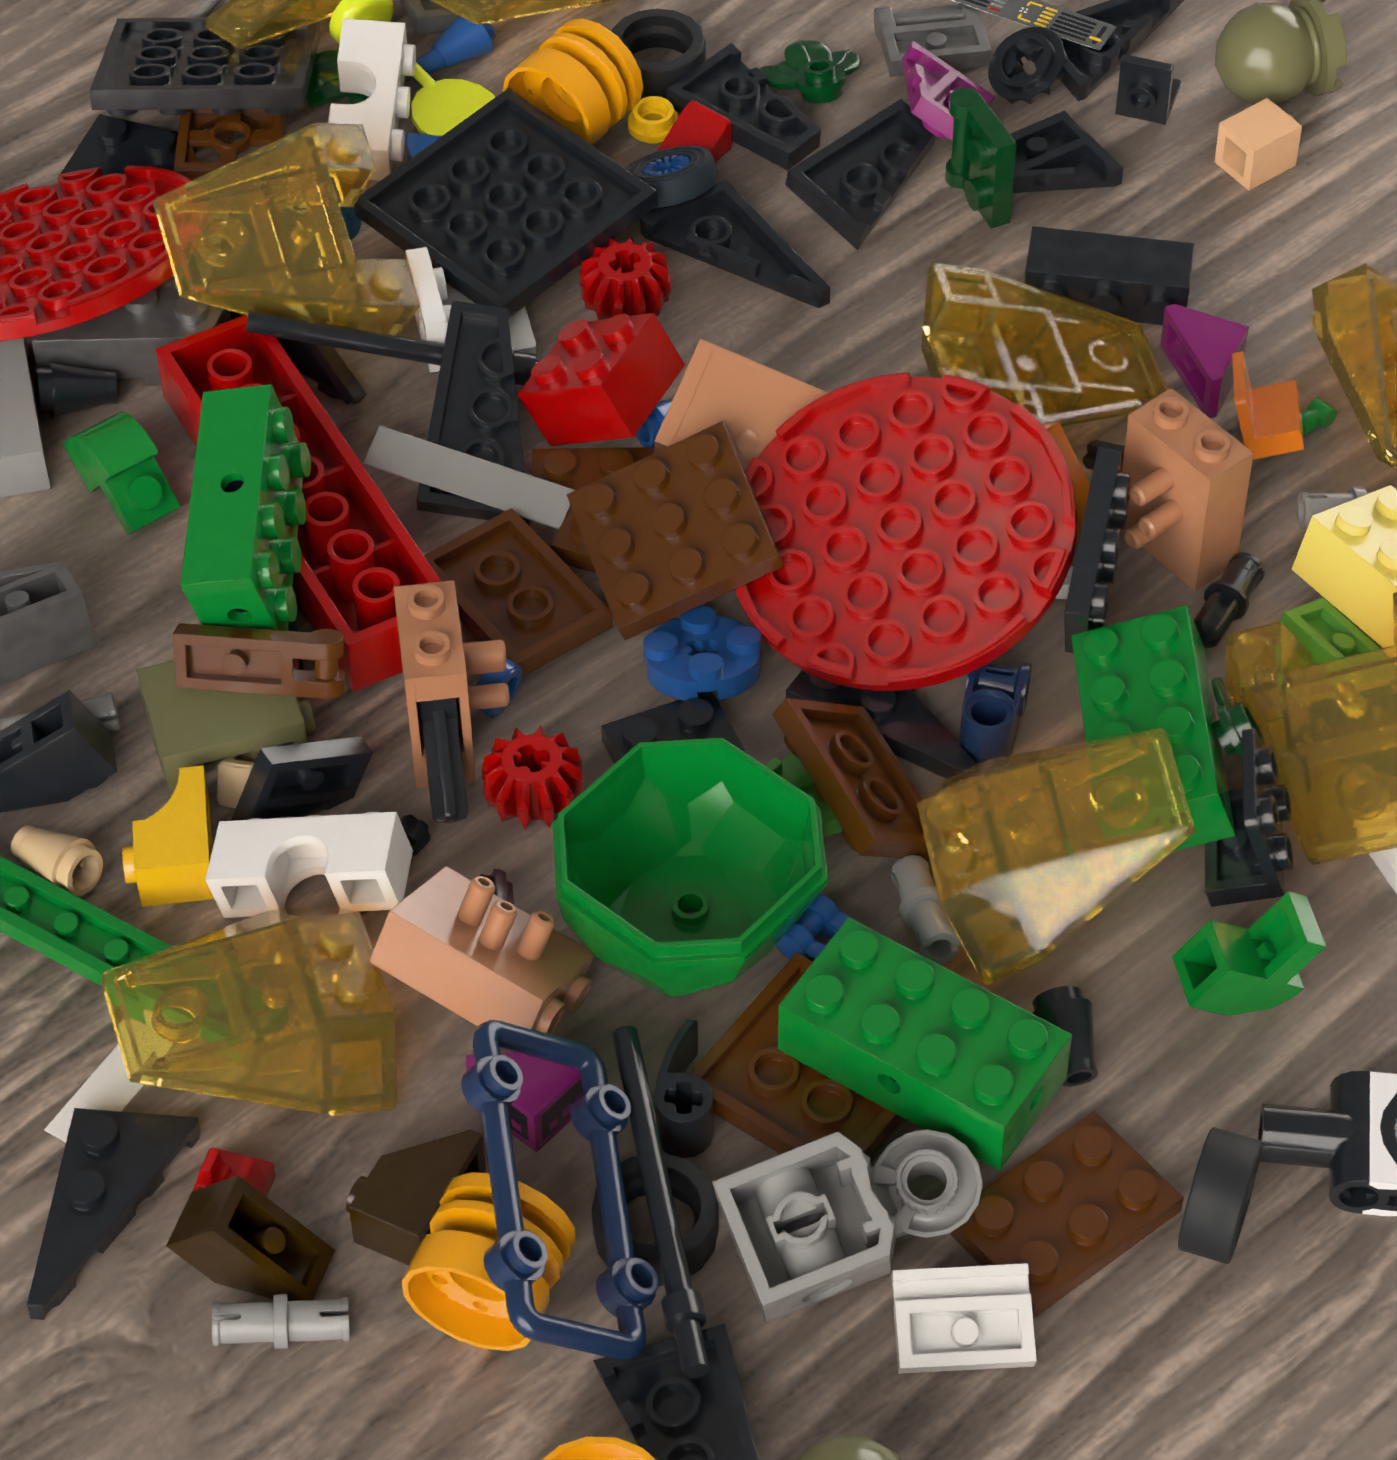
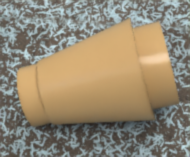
(59, 858)

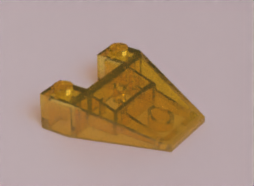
(275, 237)
(1329, 736)

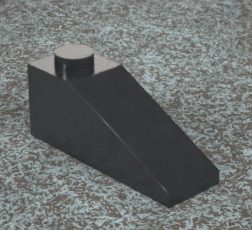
(53, 755)

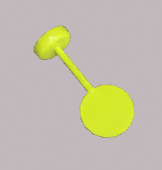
(439, 103)

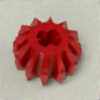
(625, 280)
(532, 776)

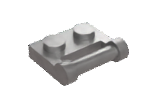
(948, 32)

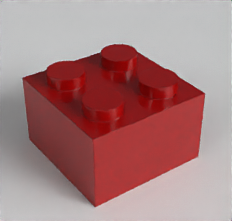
(601, 379)

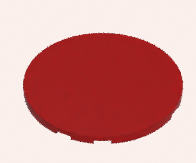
(80, 247)
(911, 531)

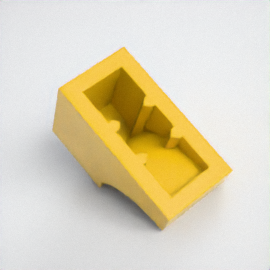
(173, 845)

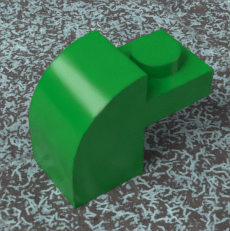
(122, 463)
(1253, 968)

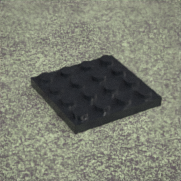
(186, 67)
(506, 203)

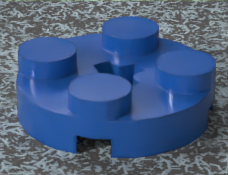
(702, 655)

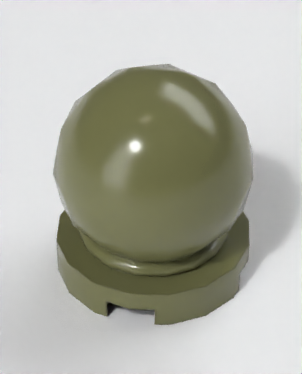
(1280, 51)

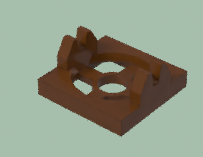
(248, 122)

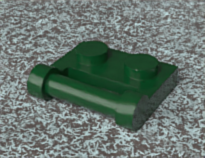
(981, 157)

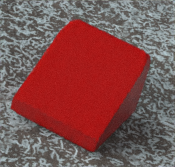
(700, 128)

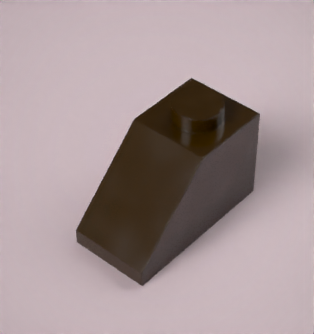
(404, 1190)
(249, 1242)

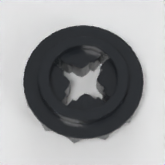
(1006, 68)

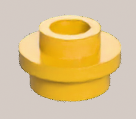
(651, 119)

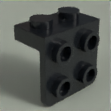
(1255, 859)

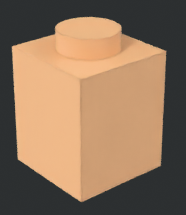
(1258, 144)

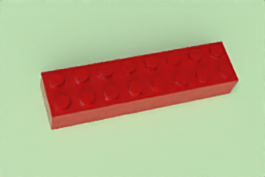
(351, 536)

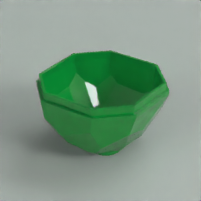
(680, 834)

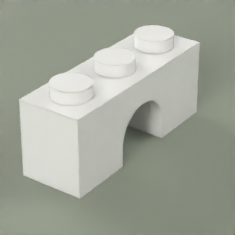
(374, 63)
(263, 859)

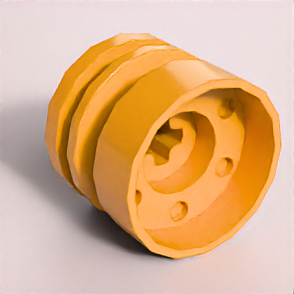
(580, 79)
(448, 1273)

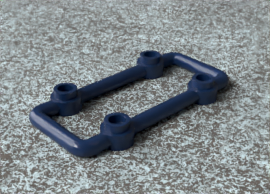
(520, 1255)

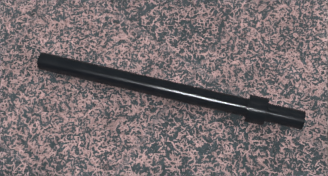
(366, 341)
(682, 1305)

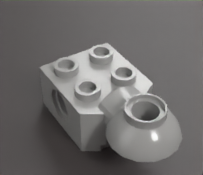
(832, 1221)

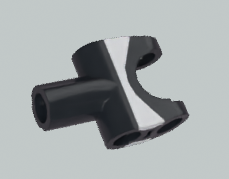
(1350, 1139)

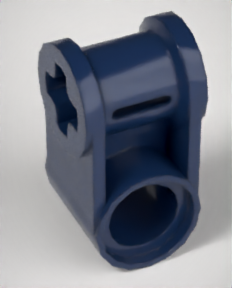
(992, 709)

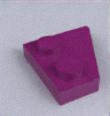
(929, 89)

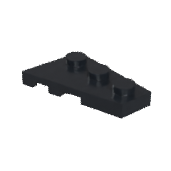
(758, 117)

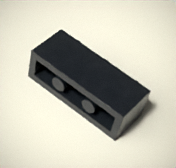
(1111, 271)

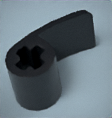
(682, 1099)

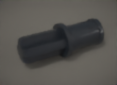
(1228, 597)

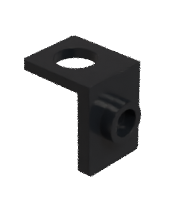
(1146, 89)

